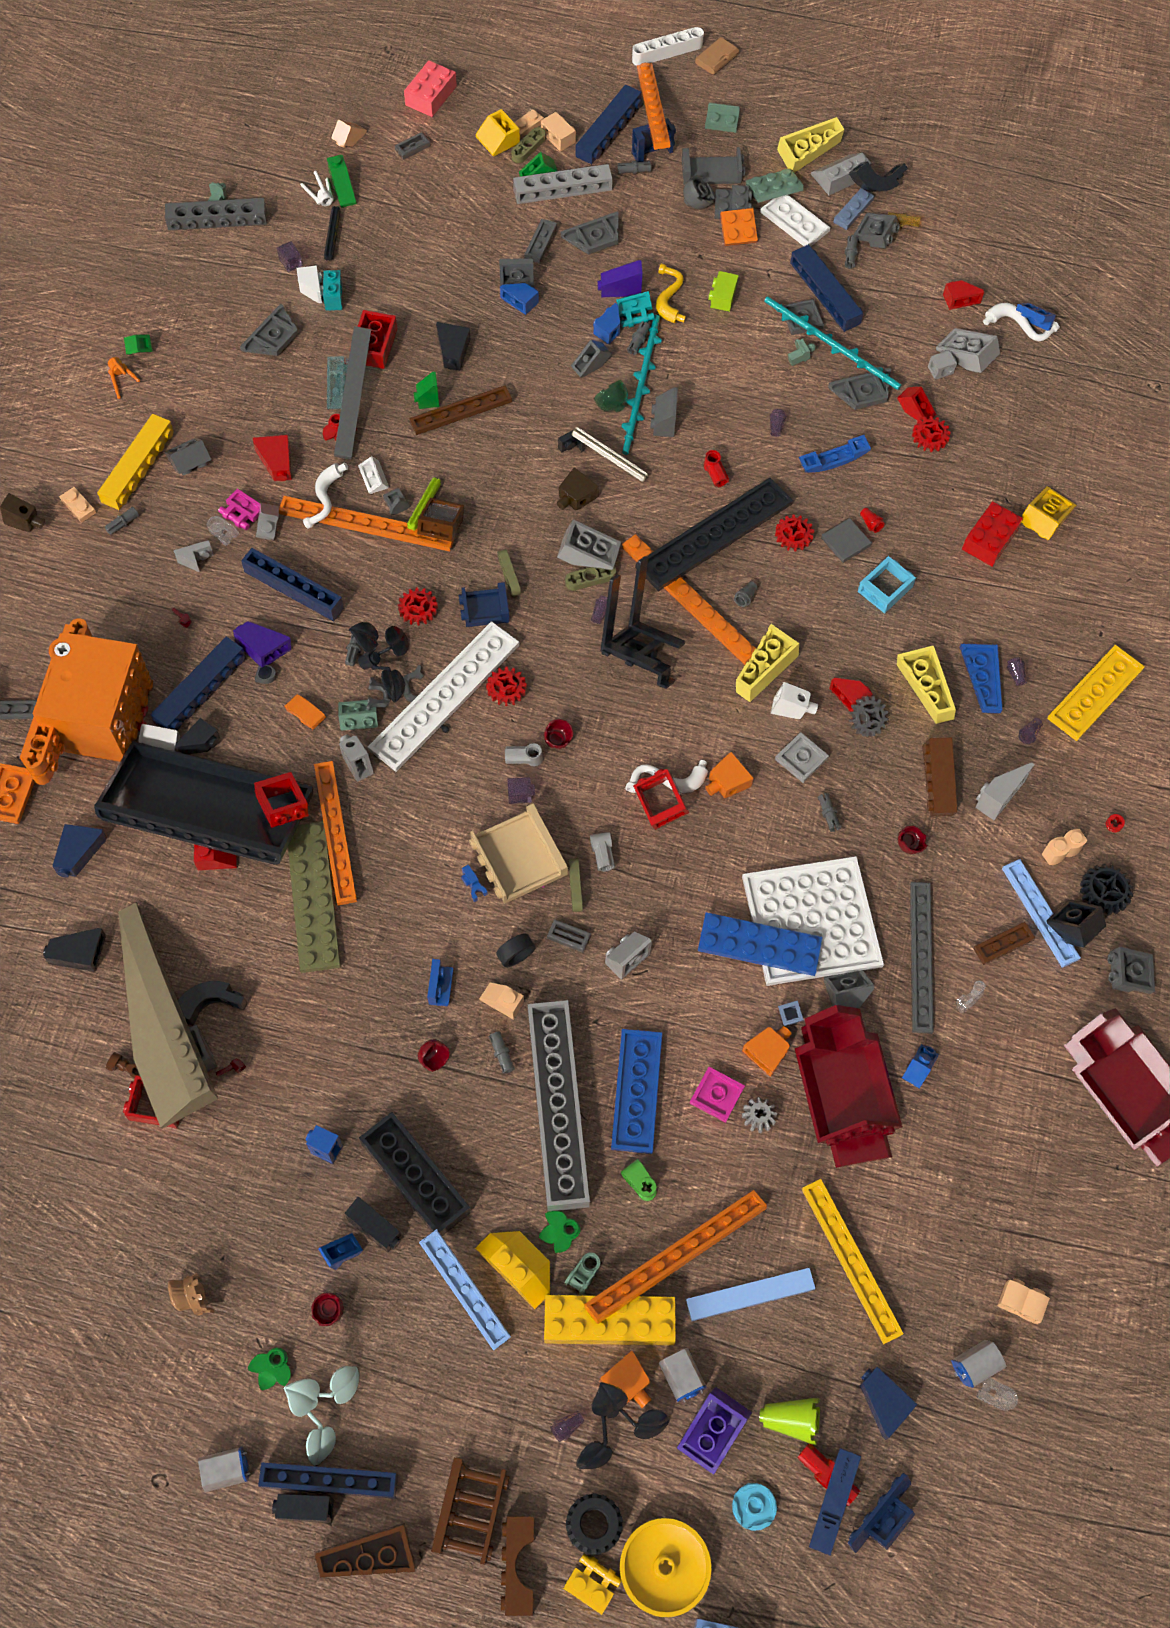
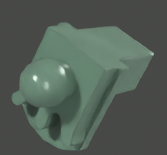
(218, 191)
(802, 352)

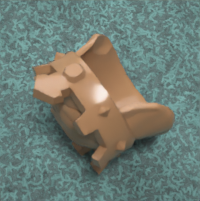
(189, 1294)

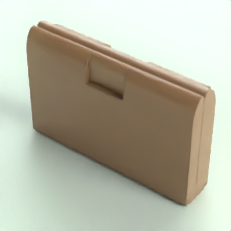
(717, 55)

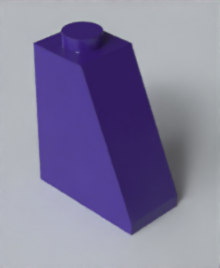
(621, 281)
(261, 643)

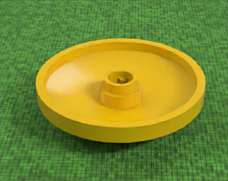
(665, 1567)

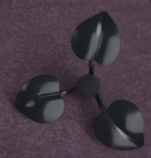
(367, 638)
(608, 1403)

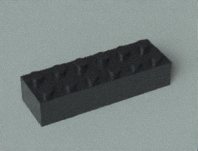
(415, 1175)

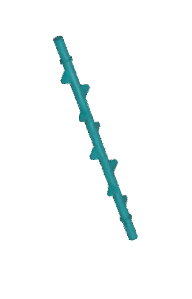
(836, 347)
(641, 388)

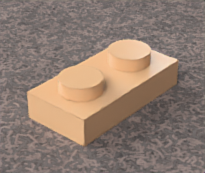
(528, 122)
(77, 504)

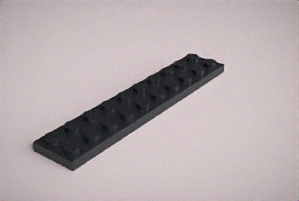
(715, 533)

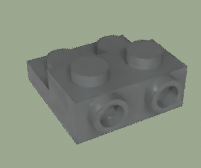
(732, 199)
(877, 229)
(516, 271)
(1131, 970)

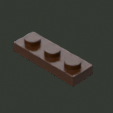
(1004, 943)

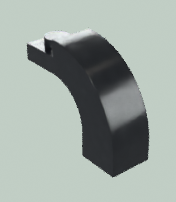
(868, 180)
(208, 993)

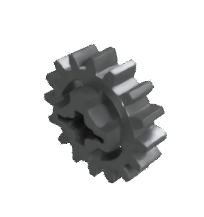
(861, 718)

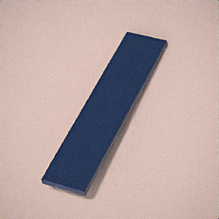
(835, 1501)

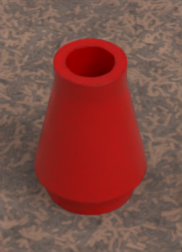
(872, 520)

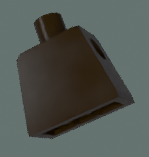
(577, 491)
(20, 514)

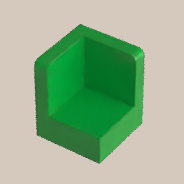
(137, 344)

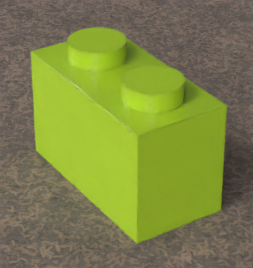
(724, 291)

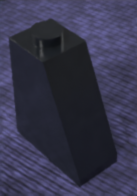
(453, 344)
(76, 950)
(373, 1225)
(303, 1508)

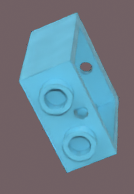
(875, 595)

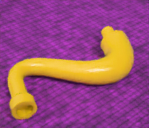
(662, 306)

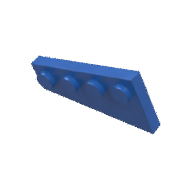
(983, 669)

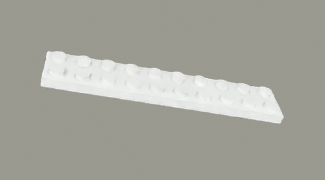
(443, 696)

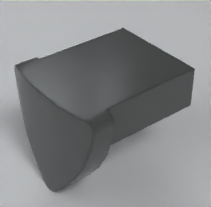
(396, 501)

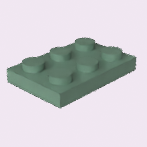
(774, 185)

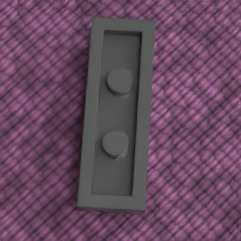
(540, 240)

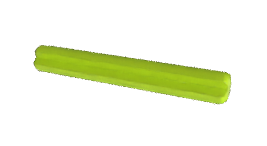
(429, 493)

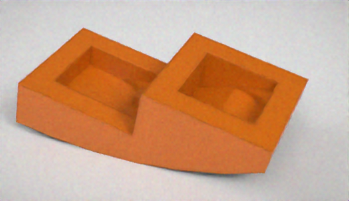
(305, 711)

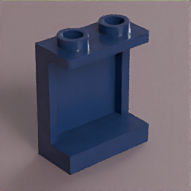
(643, 143)
(484, 606)

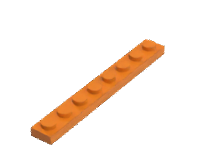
(335, 833)

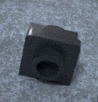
(568, 442)

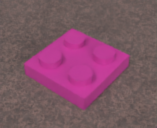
(717, 1094)

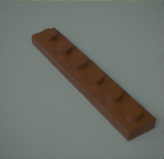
(460, 410)

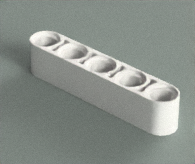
(668, 46)

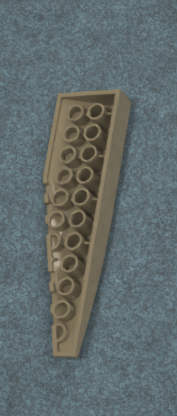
(159, 1032)

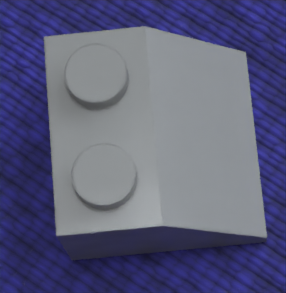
(628, 954)

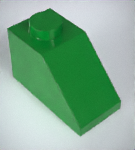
(538, 165)
(427, 392)

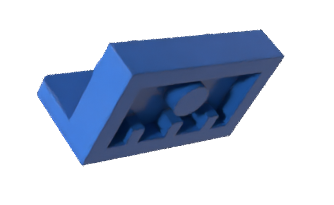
(1036, 315)
(439, 984)

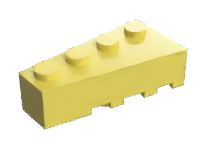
(809, 143)
(767, 662)
(927, 680)

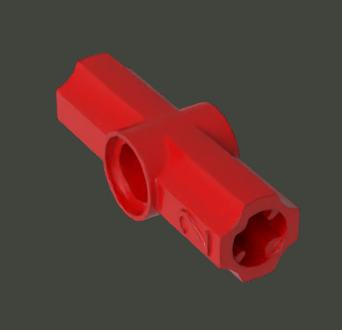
(822, 1468)

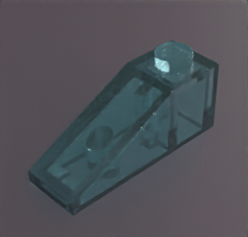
(336, 378)

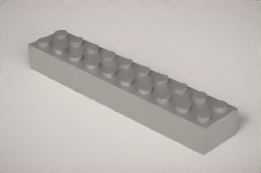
(558, 1106)

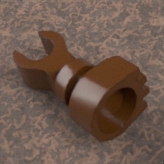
(123, 1065)

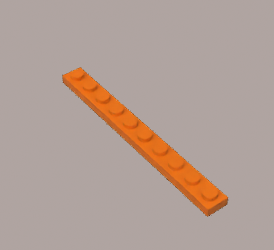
(653, 106)
(360, 522)
(698, 607)
(674, 1257)

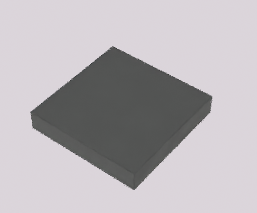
(801, 309)
(846, 540)

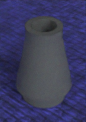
(744, 596)

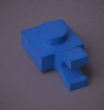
(470, 879)

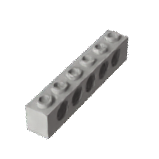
(562, 184)

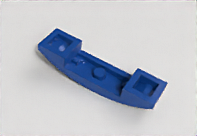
(836, 457)

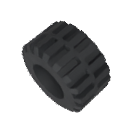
(573, 1524)

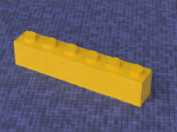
(135, 462)

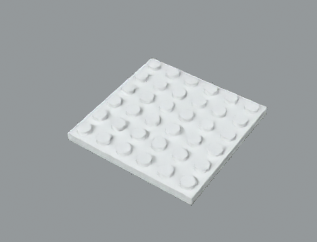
(819, 901)

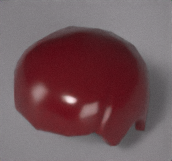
(558, 734)
(912, 840)
(433, 1055)
(327, 1309)

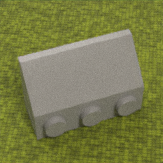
(836, 174)

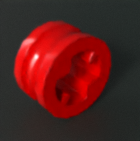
(1110, 827)

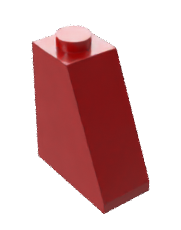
(275, 455)

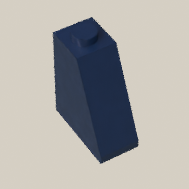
(76, 849)
(886, 1401)

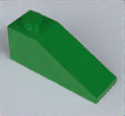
(341, 181)

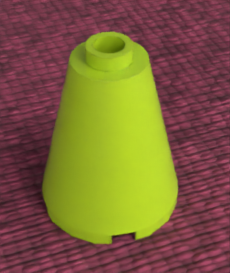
(793, 1418)

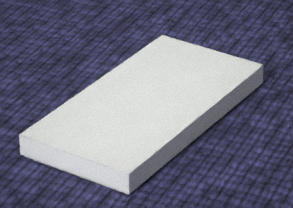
(795, 220)

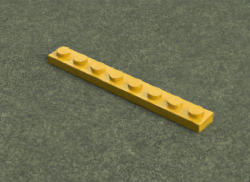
(852, 1262)

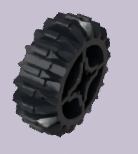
(1121, 895)

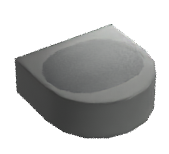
(265, 674)

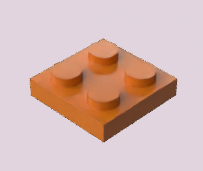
(738, 227)

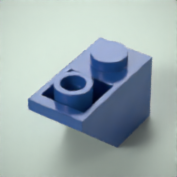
(608, 325)
(920, 1065)

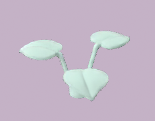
(303, 1398)

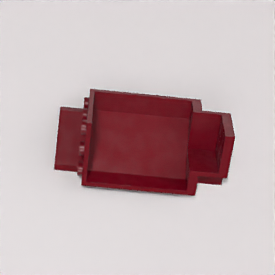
(1126, 1081)
(847, 1086)

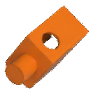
(729, 777)
(768, 1048)
(630, 1378)

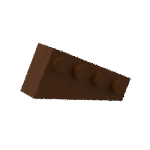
(940, 776)
(375, 1553)

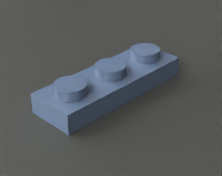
(853, 209)

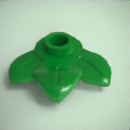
(556, 1232)
(269, 1371)

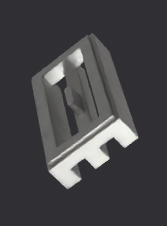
(413, 147)
(556, 923)

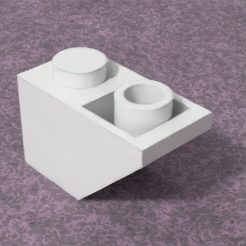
(309, 282)

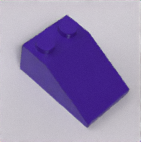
(714, 1430)

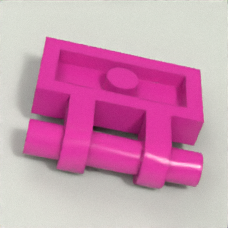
(243, 504)

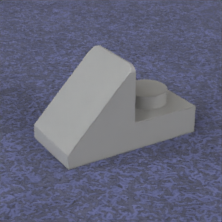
(267, 521)
(189, 555)

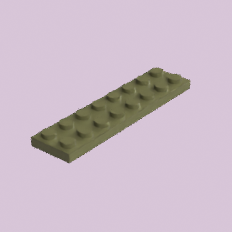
(313, 899)

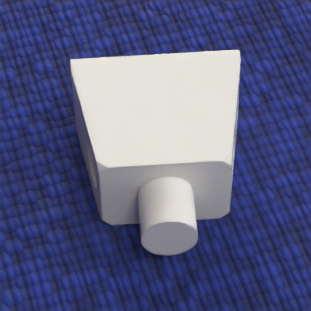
(792, 702)

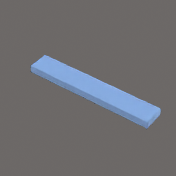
(1039, 911)
(464, 1289)
(750, 1294)

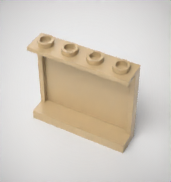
(519, 855)

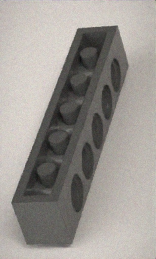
(215, 214)

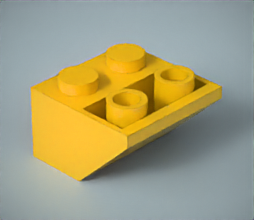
(498, 133)

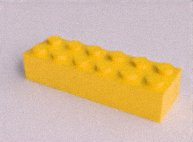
(637, 1323)

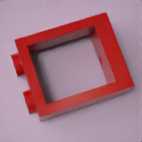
(277, 786)
(668, 815)
(131, 1105)

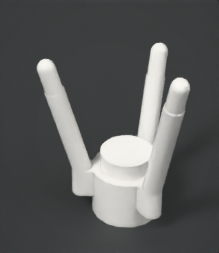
(324, 196)

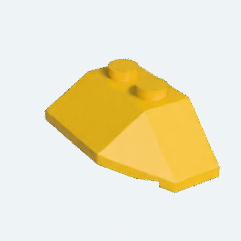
(518, 1264)

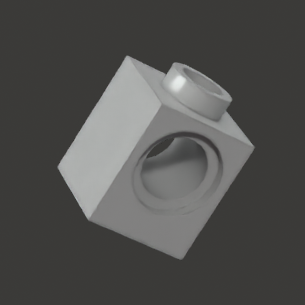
(942, 365)

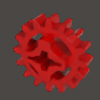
(931, 434)
(801, 537)
(417, 607)
(507, 688)

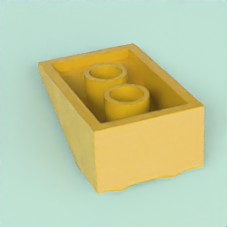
(1047, 513)

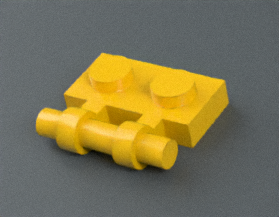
(587, 1589)

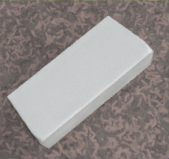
(373, 475)
(159, 737)

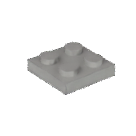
(801, 757)

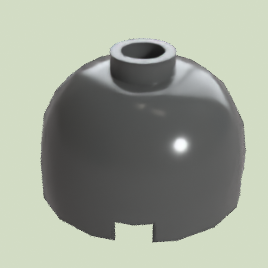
(697, 193)

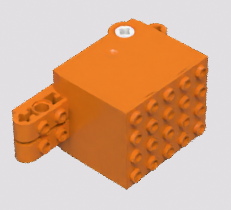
(86, 701)

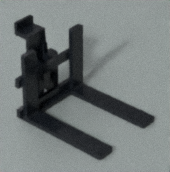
(623, 645)

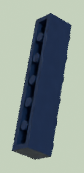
(608, 124)
(826, 288)
(292, 584)
(198, 685)
(328, 1480)

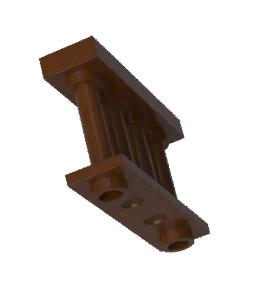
(448, 1518)

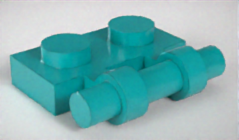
(635, 304)

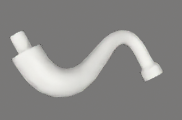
(1007, 309)
(323, 482)
(684, 785)

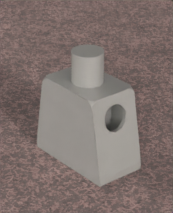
(352, 751)

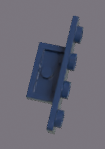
(887, 1518)

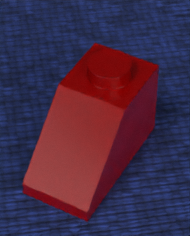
(962, 294)
(916, 403)
(849, 690)
(213, 859)

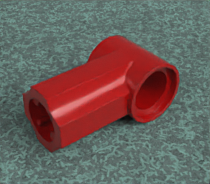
(715, 468)

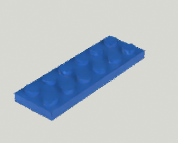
(760, 944)
(636, 1091)

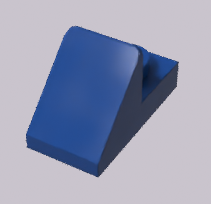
(340, 1251)

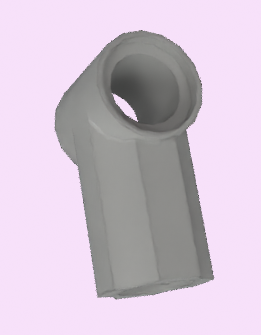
(522, 754)
(602, 846)

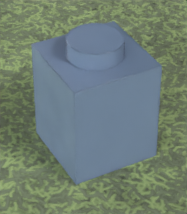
(791, 1013)

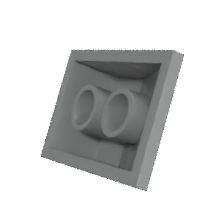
(971, 349)
(588, 547)
(1000, 791)

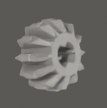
(765, 1120)

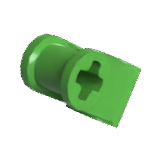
(637, 1178)

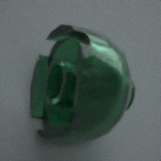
(612, 398)

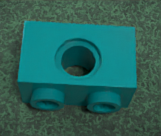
(332, 290)

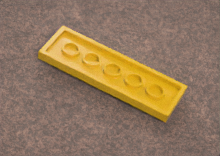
(1095, 692)

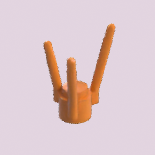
(118, 368)

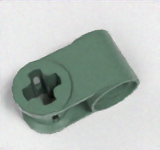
(583, 1274)

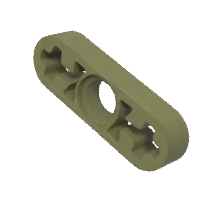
(527, 151)
(508, 573)
(588, 583)
(575, 885)

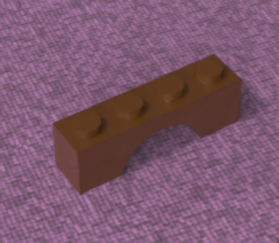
(517, 1598)

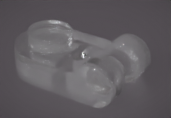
(217, 525)
(966, 1001)
(1004, 1398)

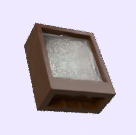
(440, 519)

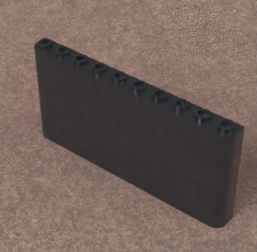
(196, 803)

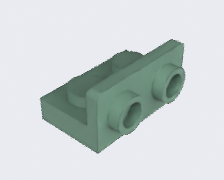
(722, 117)
(356, 716)

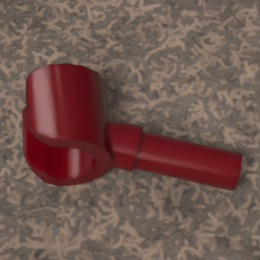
(185, 620)
(235, 1064)

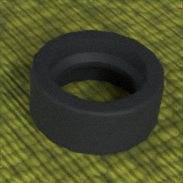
(515, 950)

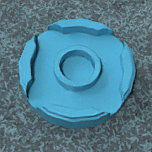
(754, 1506)

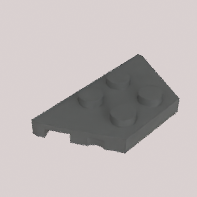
(594, 234)
(272, 334)
(861, 390)

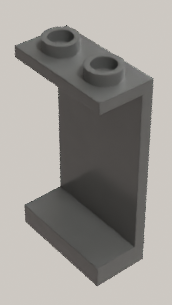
(713, 169)

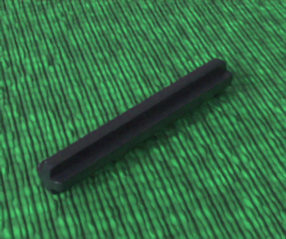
(332, 233)

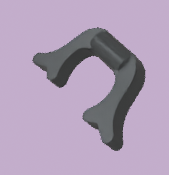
(374, 685)
(407, 692)

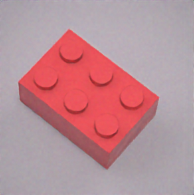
(430, 88)

